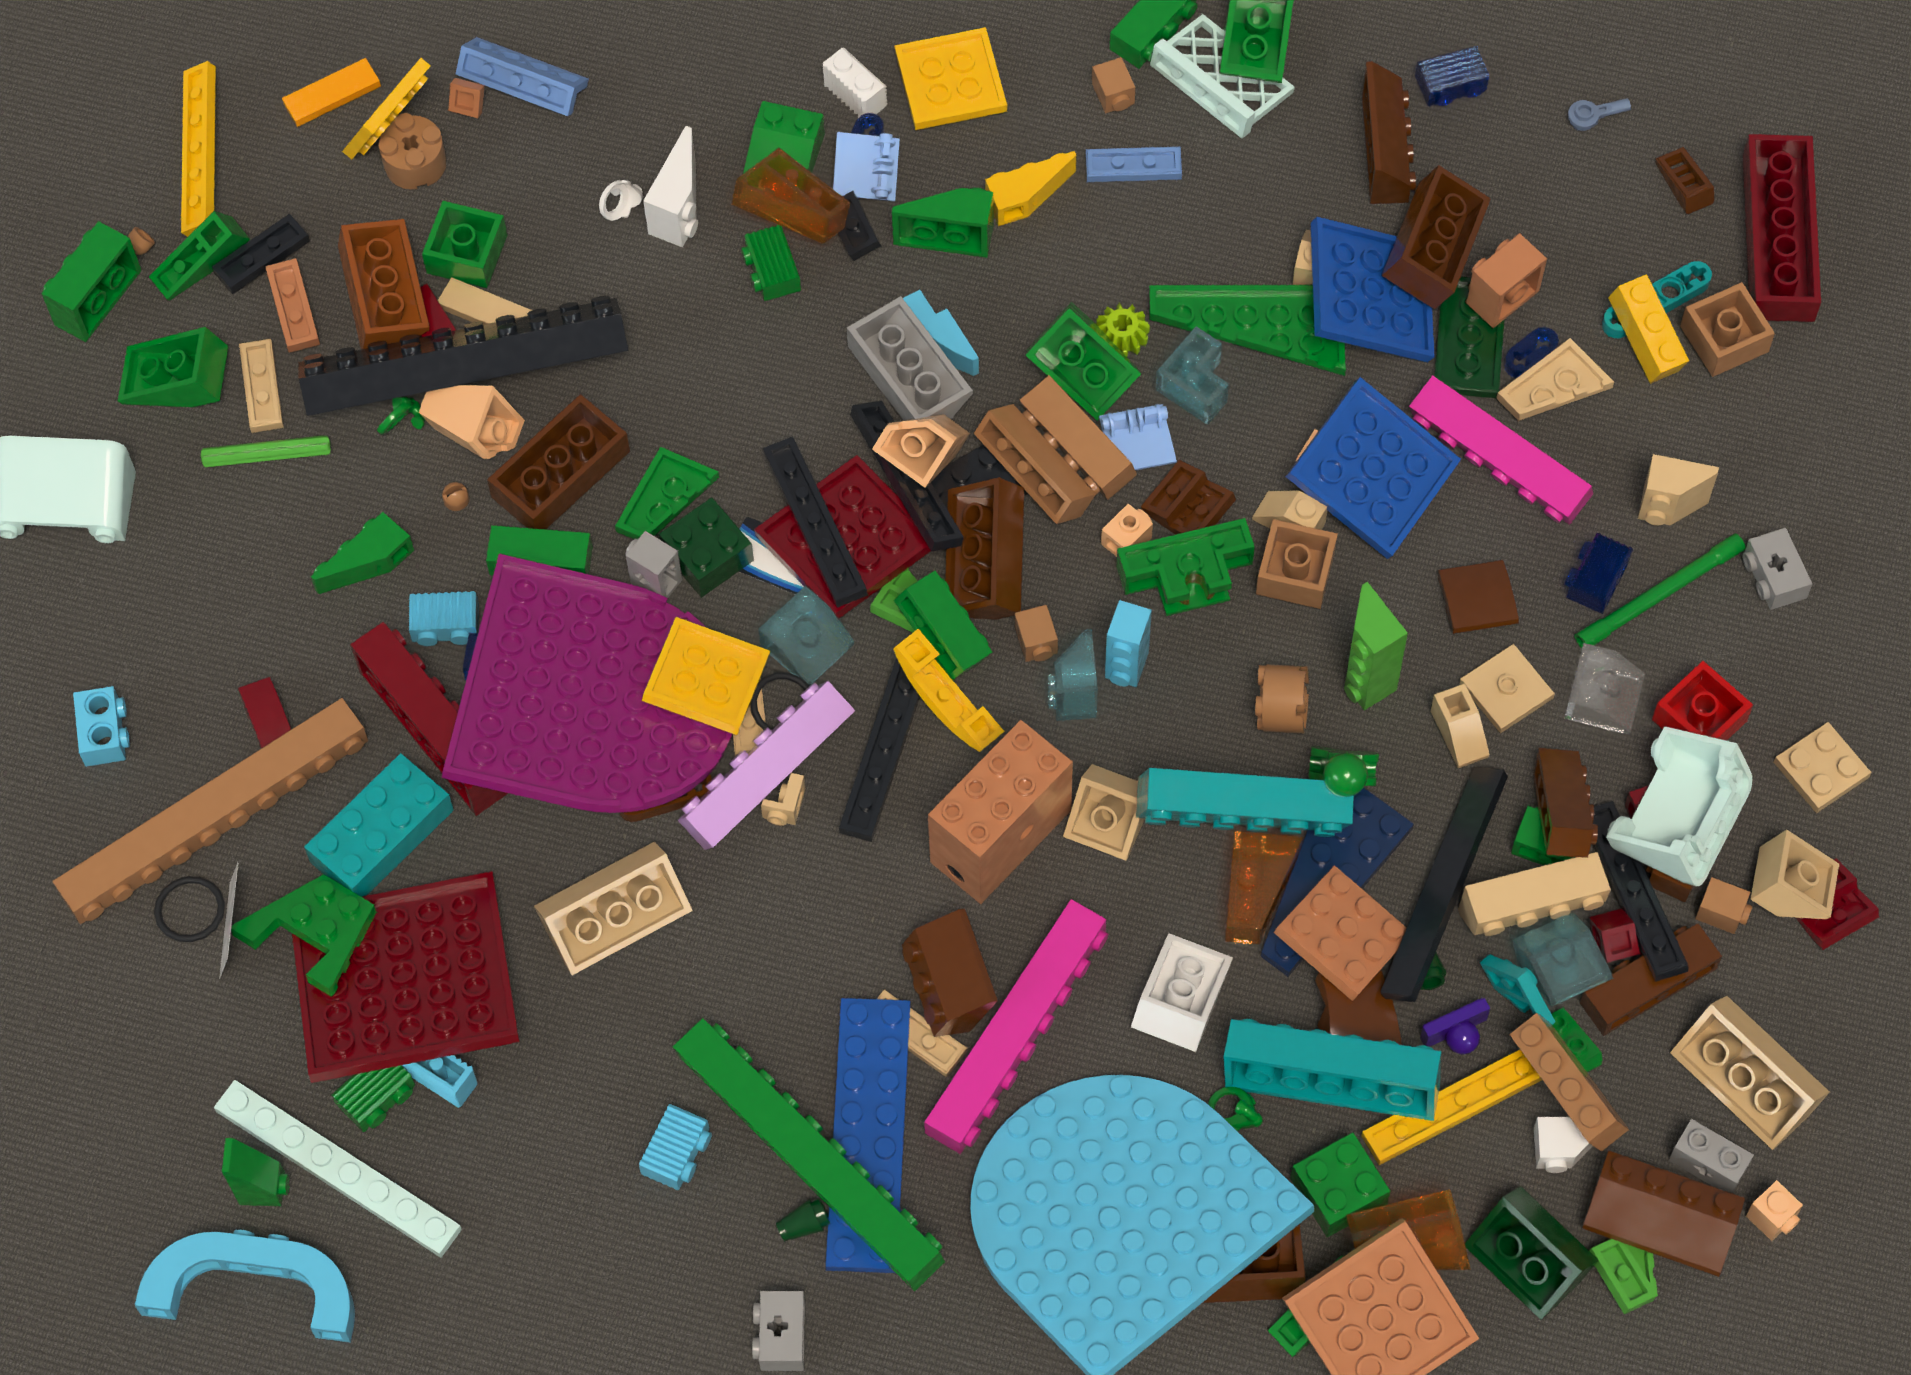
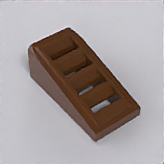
(1695, 196)

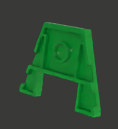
(321, 915)

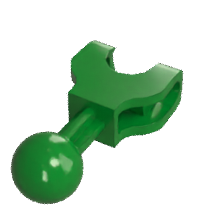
(1343, 771)

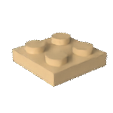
(1822, 767)

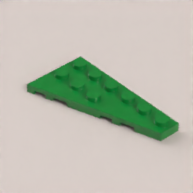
(1252, 316)

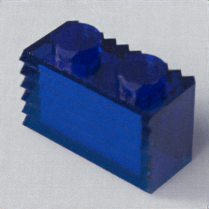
(1452, 76)
(1599, 572)

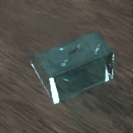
(805, 636)
(1074, 682)
(1562, 958)

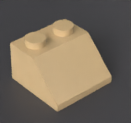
(1675, 489)
(1105, 813)
(1794, 878)

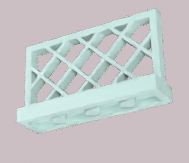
(1206, 86)

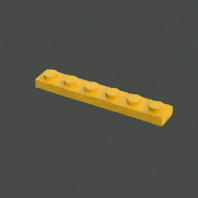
(198, 146)
(1453, 1106)

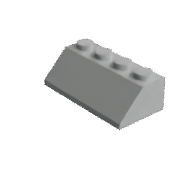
(907, 363)

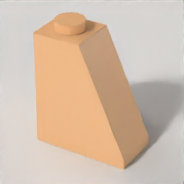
(473, 418)
(921, 445)

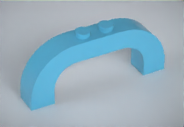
(243, 1252)

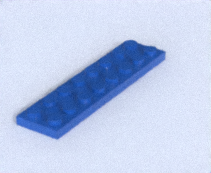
(869, 1113)

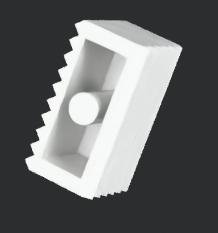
(854, 83)

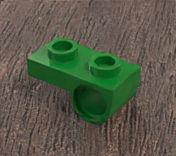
(1577, 1040)

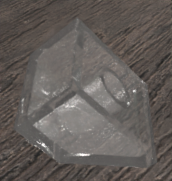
(1604, 690)

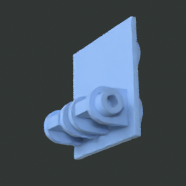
(866, 165)
(1141, 435)

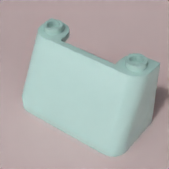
(65, 485)
(1686, 806)

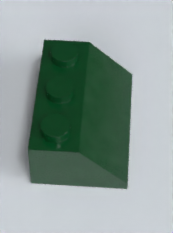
(1530, 1252)

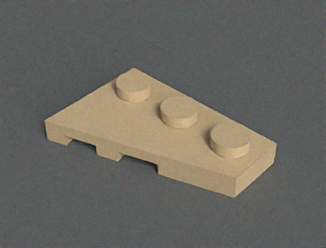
(1554, 381)

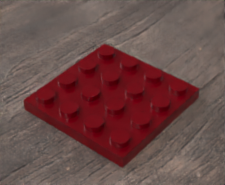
(870, 523)

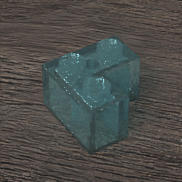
(1189, 378)

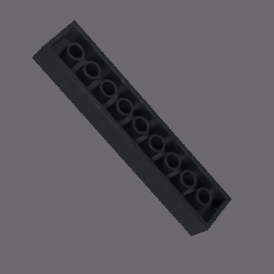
(461, 355)

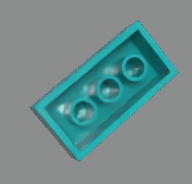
(379, 827)

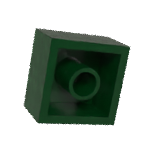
(708, 546)

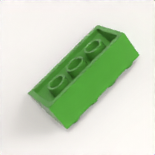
(1374, 652)

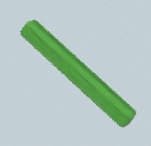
(265, 451)

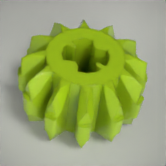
(1132, 323)

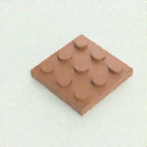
(1342, 933)

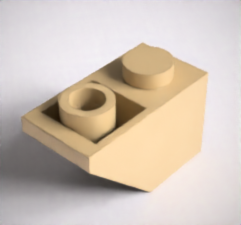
(1460, 725)

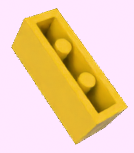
(1648, 329)

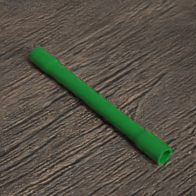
(1716, 556)

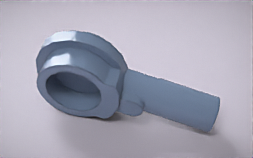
(1585, 114)

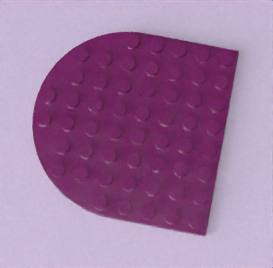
(560, 695)

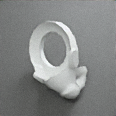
(630, 197)

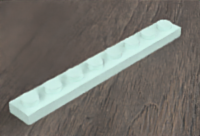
(338, 1168)

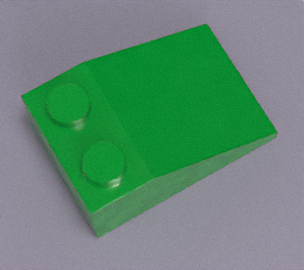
(1256, 39)
(787, 128)
(947, 222)
(1083, 361)
(174, 370)

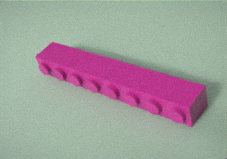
(1015, 1027)

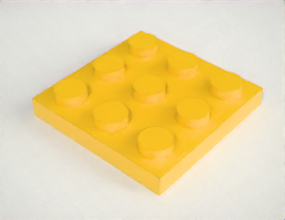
(950, 78)
(388, 110)
(706, 675)

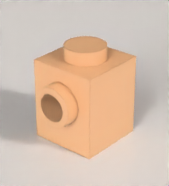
(1127, 529)
(1775, 1211)

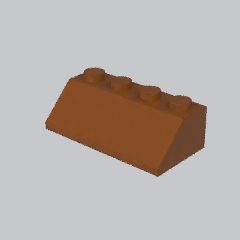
(382, 281)

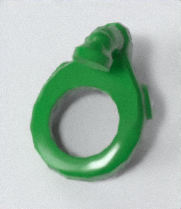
(401, 408)
(1245, 1110)

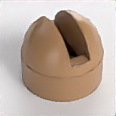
(141, 241)
(456, 500)

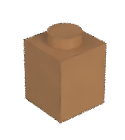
(1113, 85)
(1036, 633)
(1724, 906)

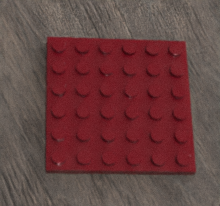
(418, 985)

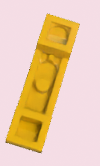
(943, 695)

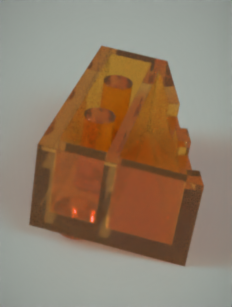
(791, 197)
(1257, 878)
(1431, 1220)

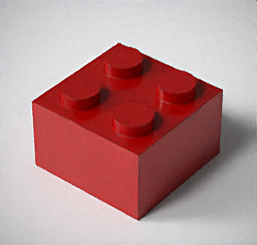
(1703, 705)

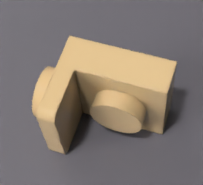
(788, 803)

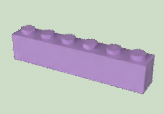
(766, 765)

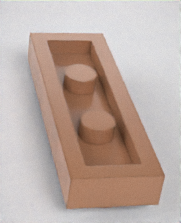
(292, 305)

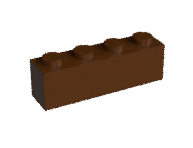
(1564, 803)
(1634, 988)

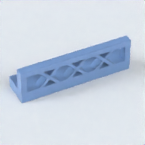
(520, 75)

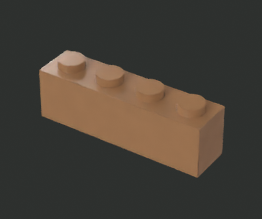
(1078, 438)
(1034, 463)
(1569, 1082)

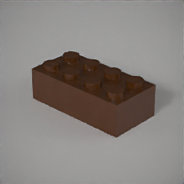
(1436, 237)
(559, 464)

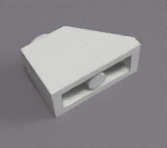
(1558, 1144)

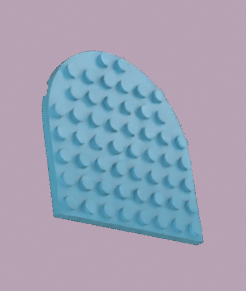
(1122, 1212)

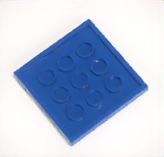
(1356, 301)
(1373, 468)

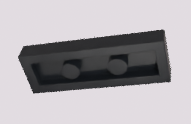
(263, 250)

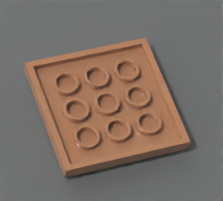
(1381, 1310)

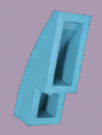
(945, 333)

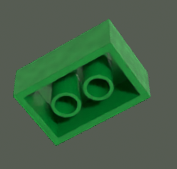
(91, 281)

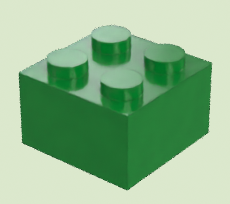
(464, 244)
(1340, 1183)

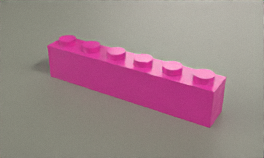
(1500, 450)

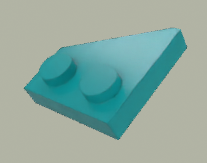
(1516, 985)

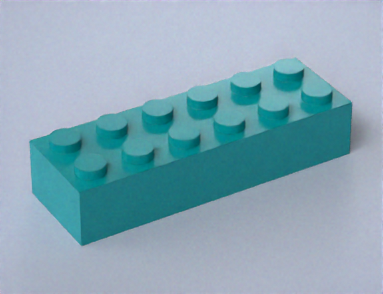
(1241, 800)
(1332, 1069)

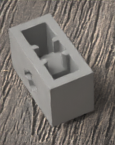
(653, 565)
(1777, 569)
(1711, 1157)
(782, 1351)

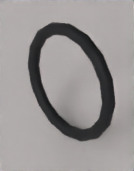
(777, 675)
(198, 936)

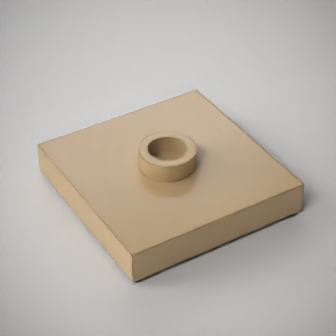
(1507, 688)

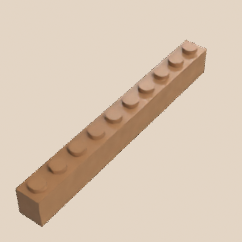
(211, 811)

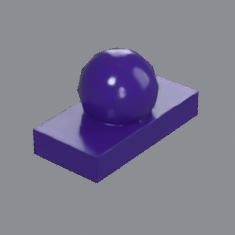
(1457, 1027)

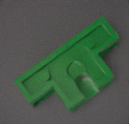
(1187, 566)

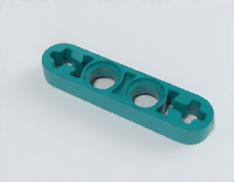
(1675, 279)

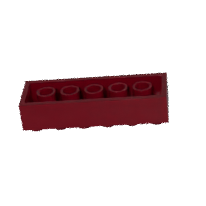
(1782, 226)
(415, 702)

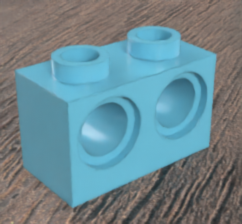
(94, 727)

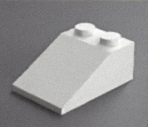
(672, 197)
(1181, 992)

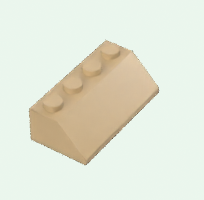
(1534, 894)
(613, 908)
(1749, 1072)

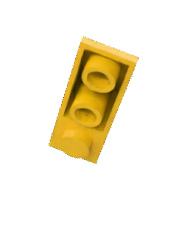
(1026, 188)

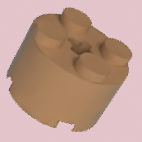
(412, 151)
(1282, 698)

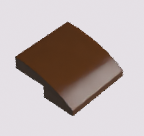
(1187, 500)
(1478, 596)

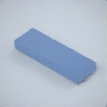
(1133, 164)

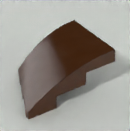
(1365, 1016)

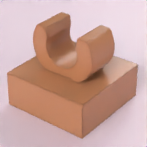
(466, 97)

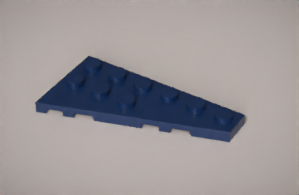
(1355, 851)

